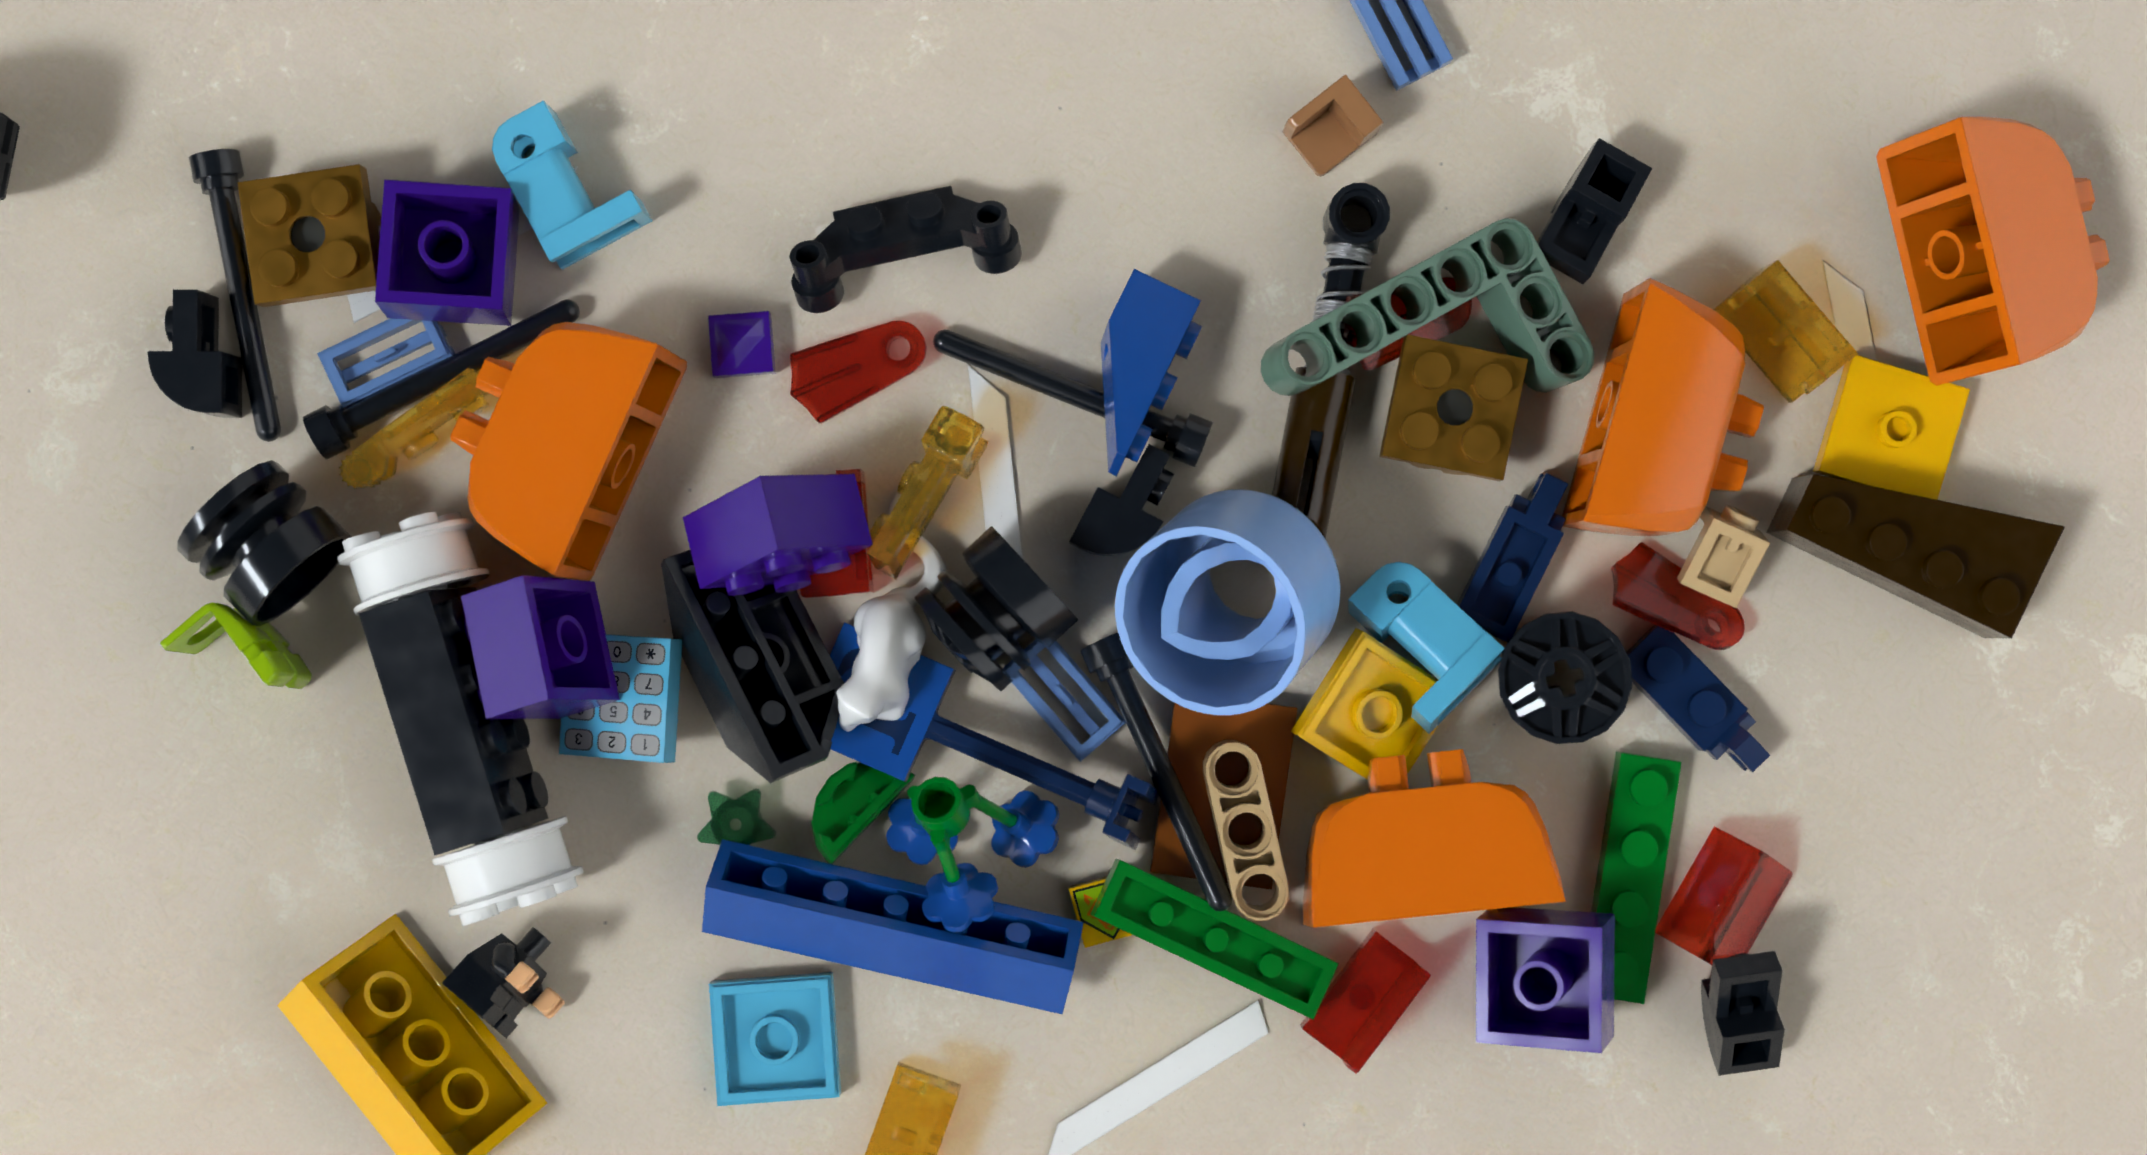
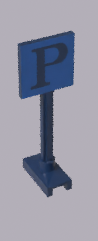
(896, 745)

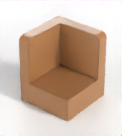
(1332, 126)

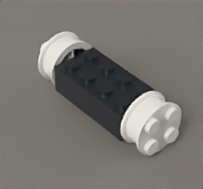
(464, 768)

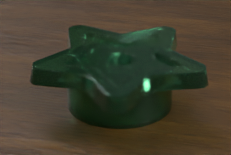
(744, 808)

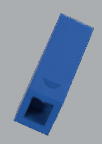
(1137, 349)

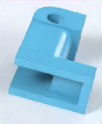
(553, 193)
(1432, 632)

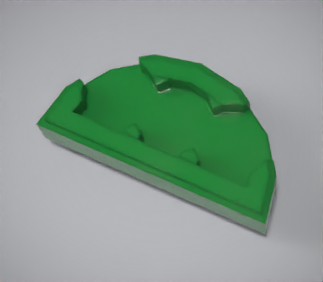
(850, 804)

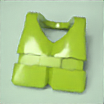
(260, 644)

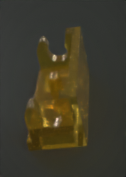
(1785, 331)
(913, 1113)

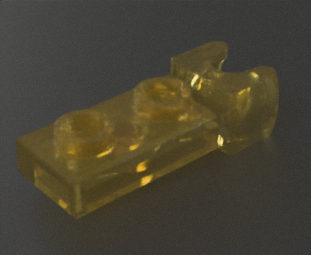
(951, 449)

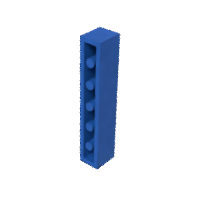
(883, 929)

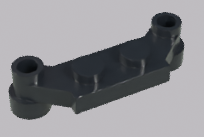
(899, 231)

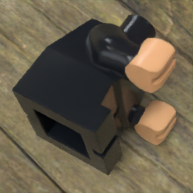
(504, 979)

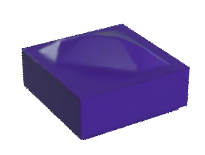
(741, 344)

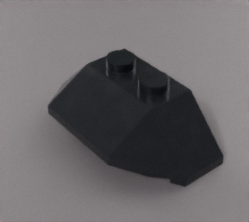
(756, 670)

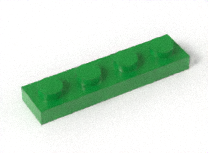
(1635, 863)
(1214, 939)

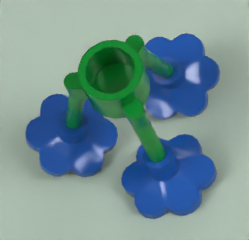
(930, 826)

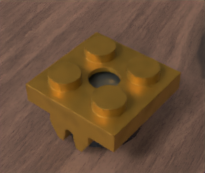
(310, 235)
(1453, 408)

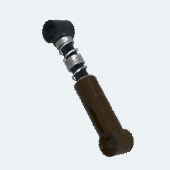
(1320, 414)

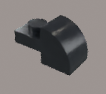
(1591, 209)
(195, 370)
(1119, 524)
(1743, 1012)

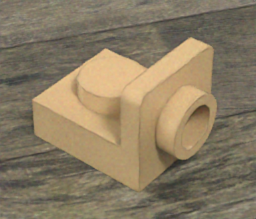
(1724, 555)

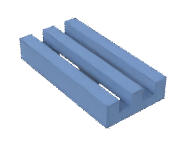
(1386, 53)
(339, 379)
(1097, 734)

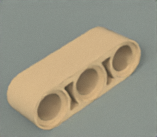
(1263, 854)

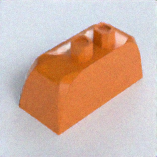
(1991, 243)
(1662, 418)
(565, 441)
(1427, 848)

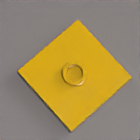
(1891, 428)
(1367, 706)

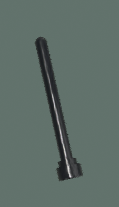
(218, 176)
(336, 427)
(1181, 435)
(1112, 664)

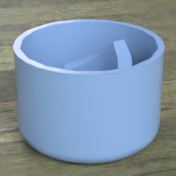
(1195, 644)

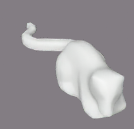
(889, 647)

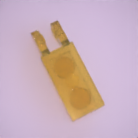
(412, 431)

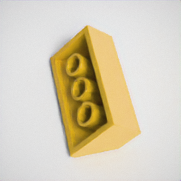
(410, 1048)

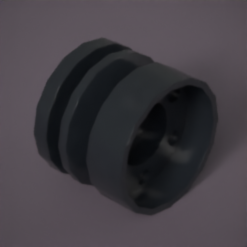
(263, 542)
(995, 610)
(1597, 697)

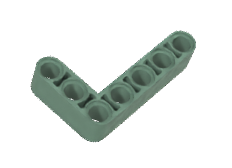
(1427, 298)

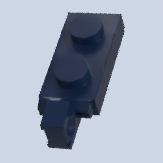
(1515, 559)
(1694, 698)

